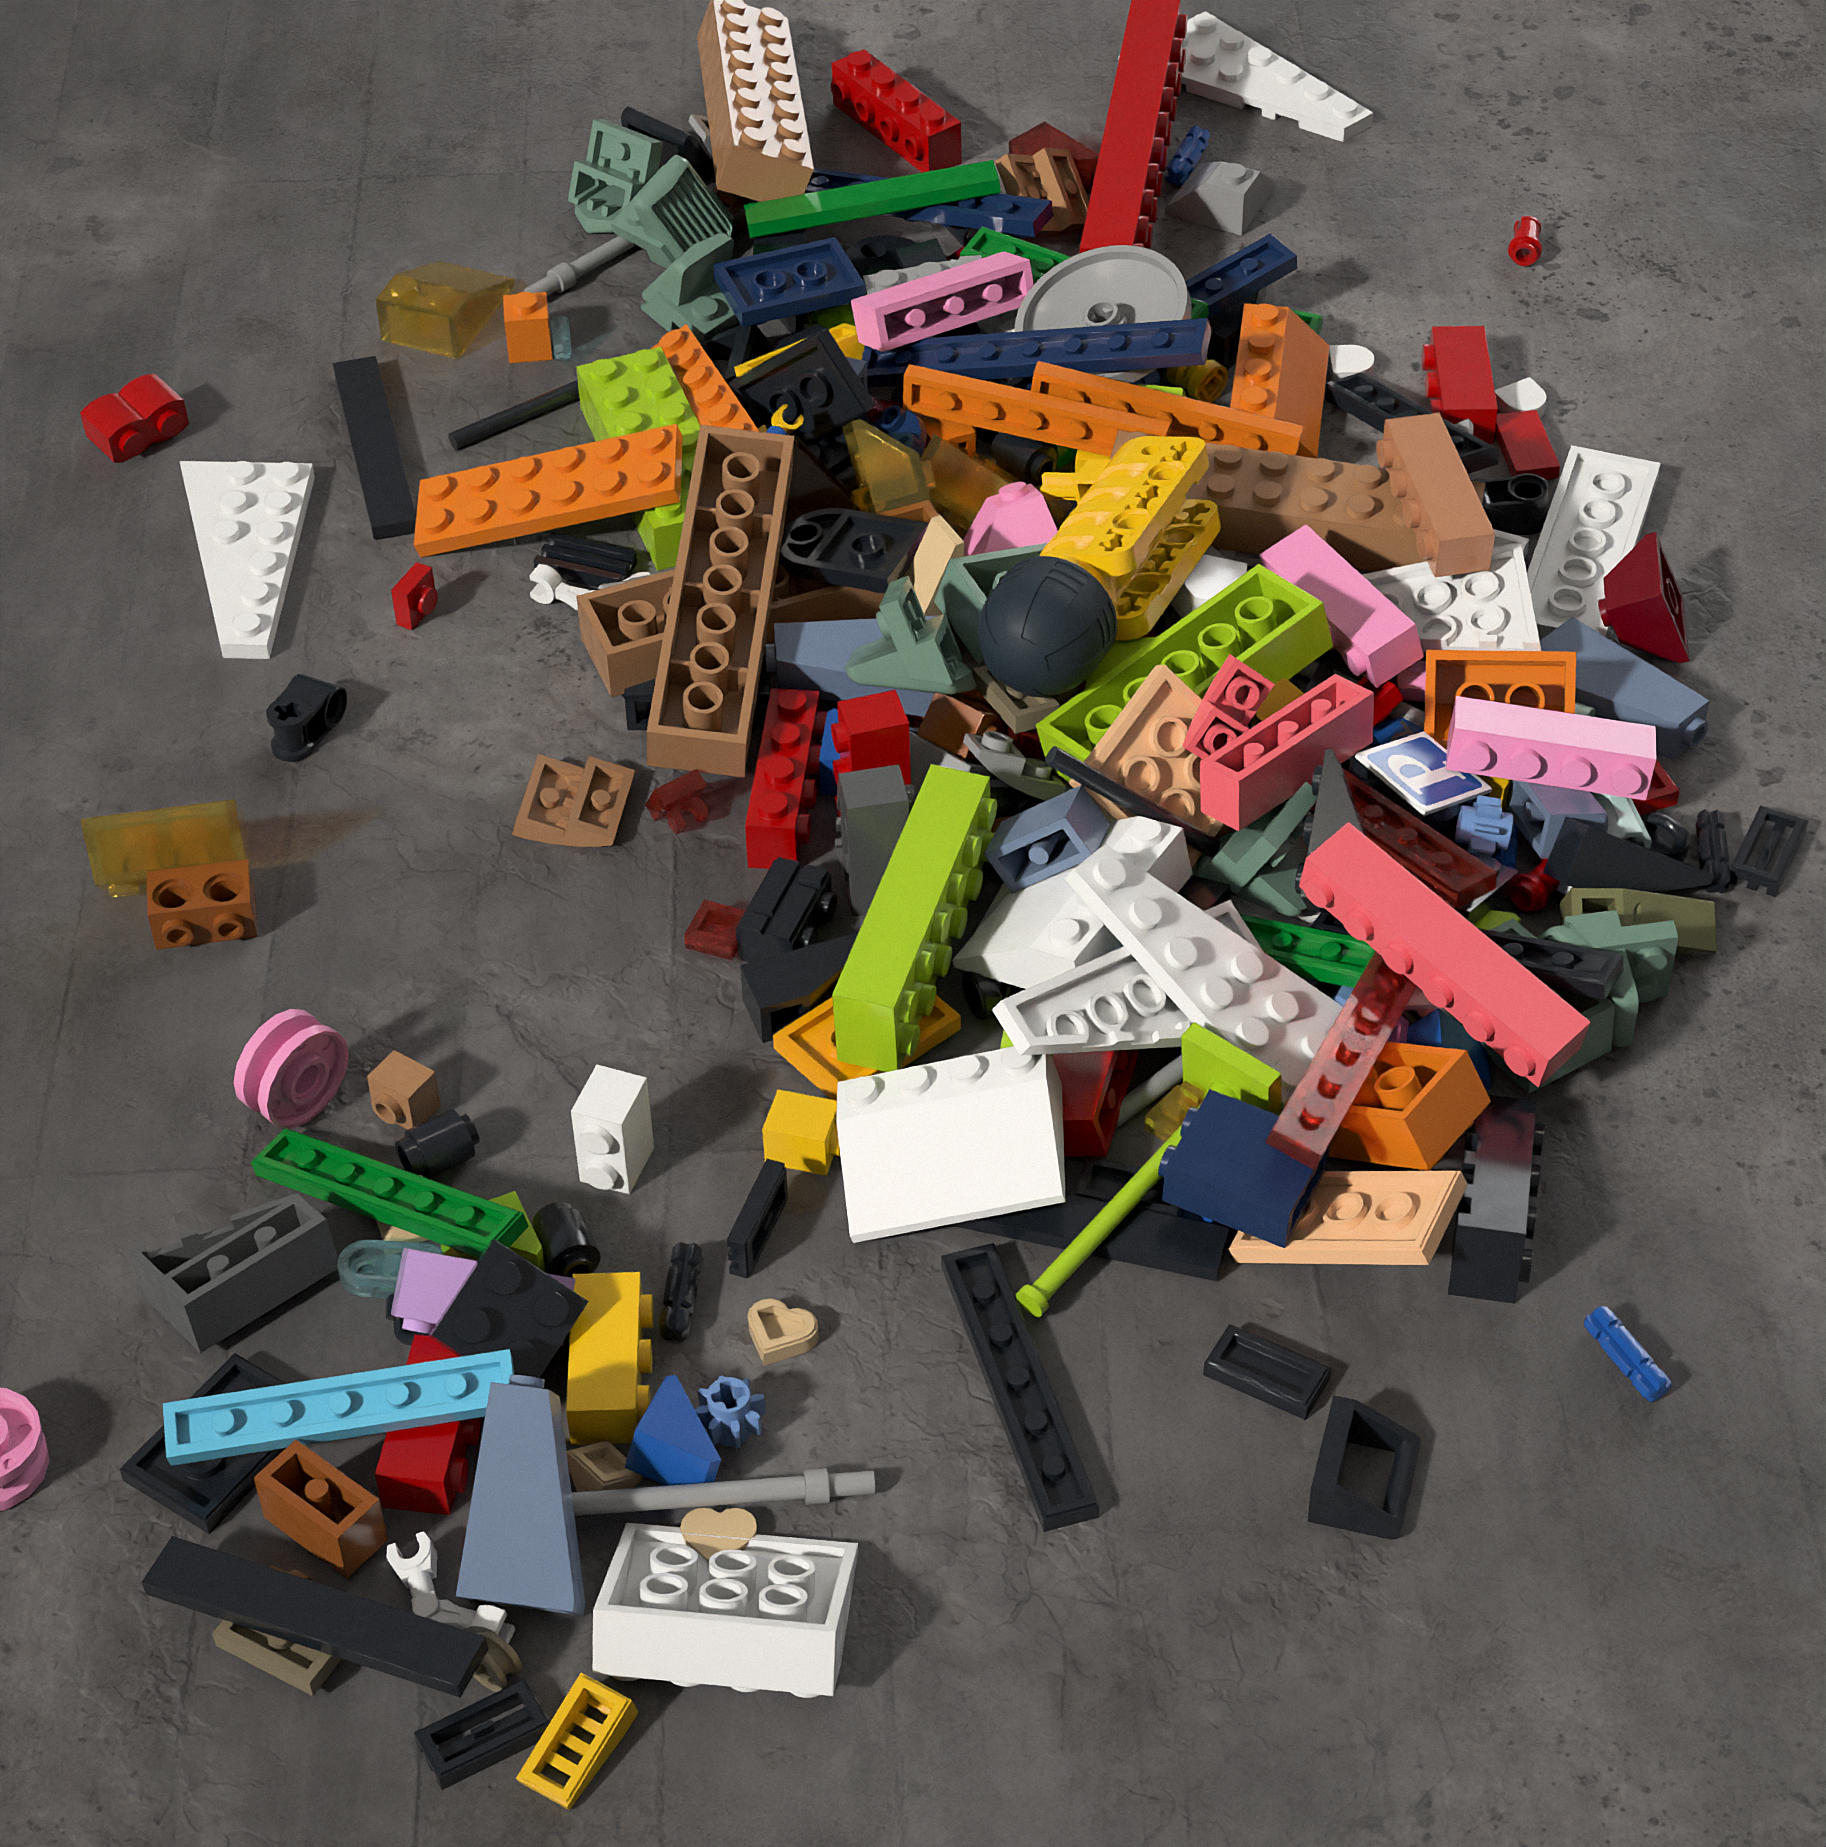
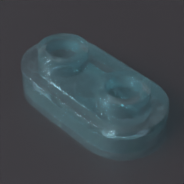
(374, 1257)

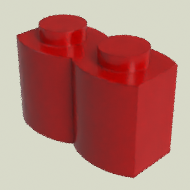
(134, 418)

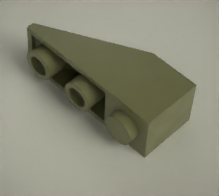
(1692, 917)

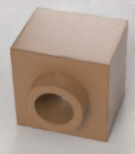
(403, 1091)

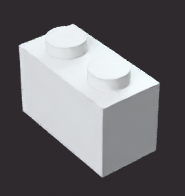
(612, 1129)

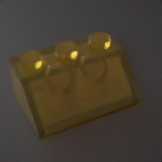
(886, 469)
(966, 480)
(163, 838)

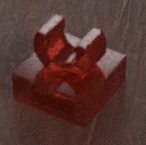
(677, 796)

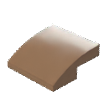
(1048, 176)
(573, 802)

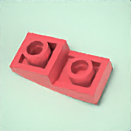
(1226, 707)

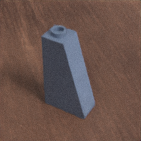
(816, 655)
(1630, 688)
(521, 1509)

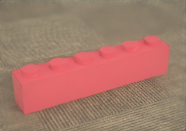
(1443, 955)

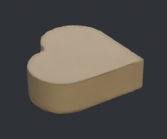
(781, 1331)
(729, 1523)

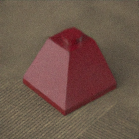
(1646, 602)

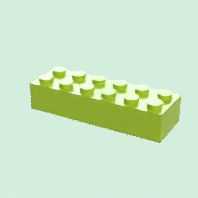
(635, 396)
(1253, 619)
(914, 920)

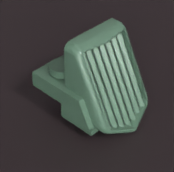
(612, 174)
(672, 213)
(689, 292)
(913, 650)
(1265, 856)
(1647, 960)

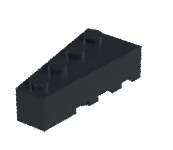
(1494, 1208)

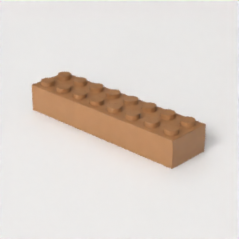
(753, 102)
(1275, 493)
(720, 602)
(628, 620)

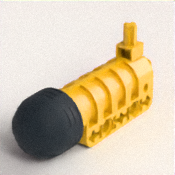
(1105, 567)

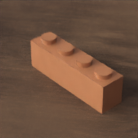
(1436, 495)

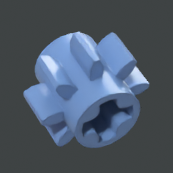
(1484, 826)
(730, 1411)

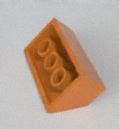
(1281, 371)

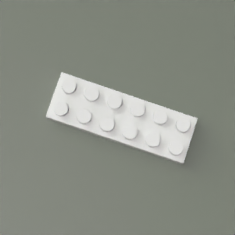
(1587, 533)

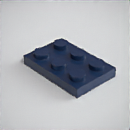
(789, 281)

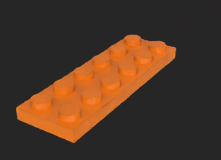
(549, 490)

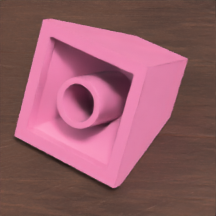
(1010, 521)

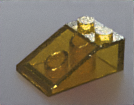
(439, 306)

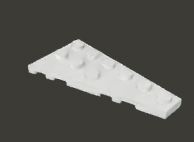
(1239, 71)
(247, 541)
(1468, 609)
(1208, 967)
(1102, 1005)

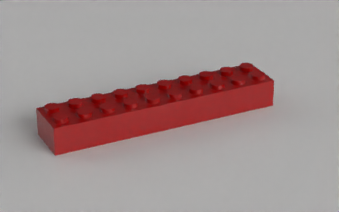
(1138, 127)

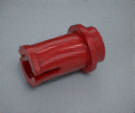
(1525, 246)
(1533, 889)

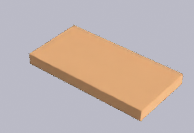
(1366, 1220)

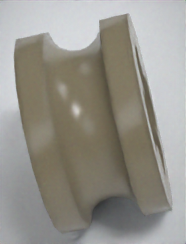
(497, 1663)

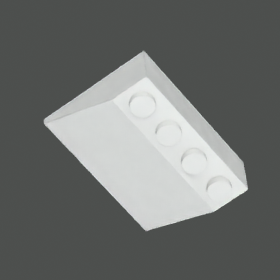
(1049, 925)
(950, 1142)
(739, 1621)

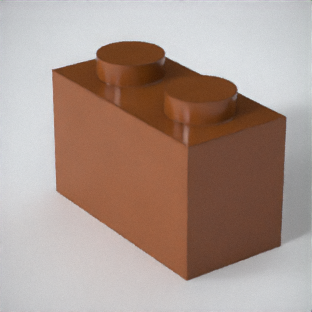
(321, 1508)

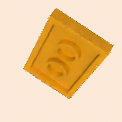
(812, 1049)

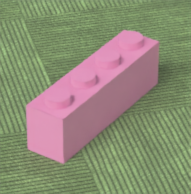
(942, 301)
(1362, 622)
(1551, 748)

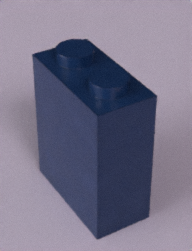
(1233, 1175)

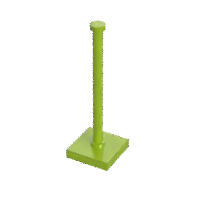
(1206, 1064)

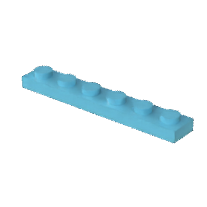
(332, 1407)

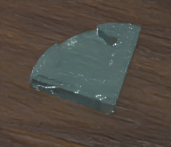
(561, 337)

